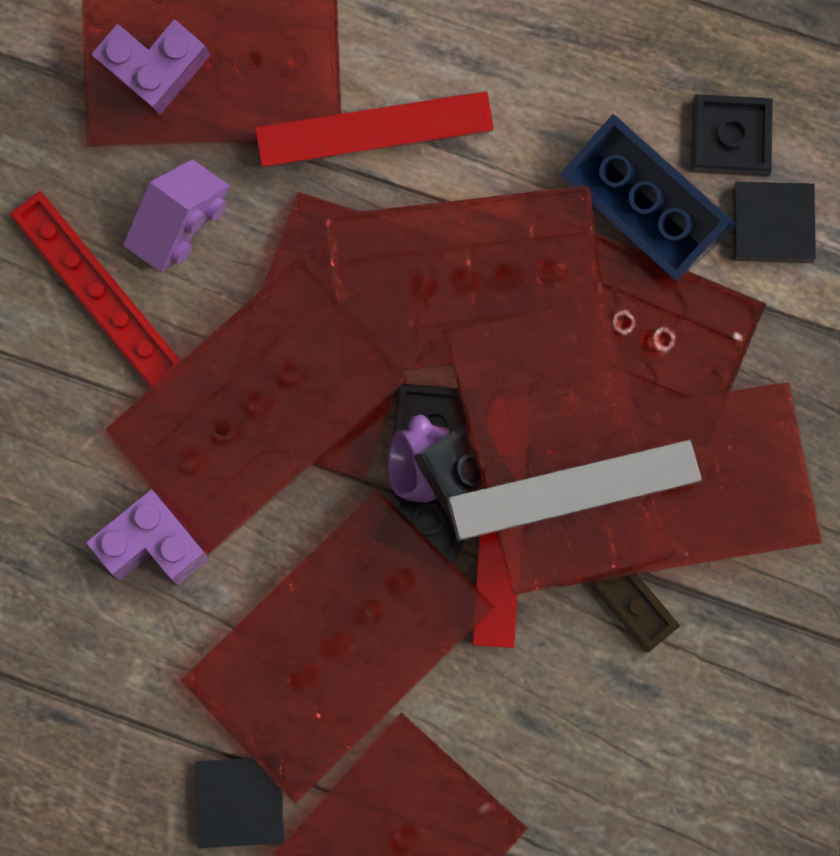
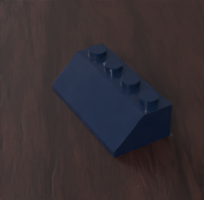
(648, 198)

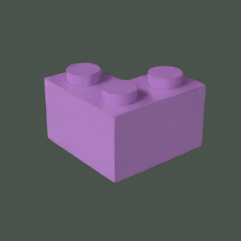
(157, 72)
(174, 211)
(145, 531)

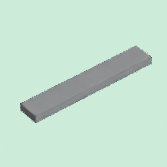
(573, 490)

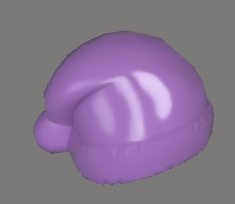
(403, 470)

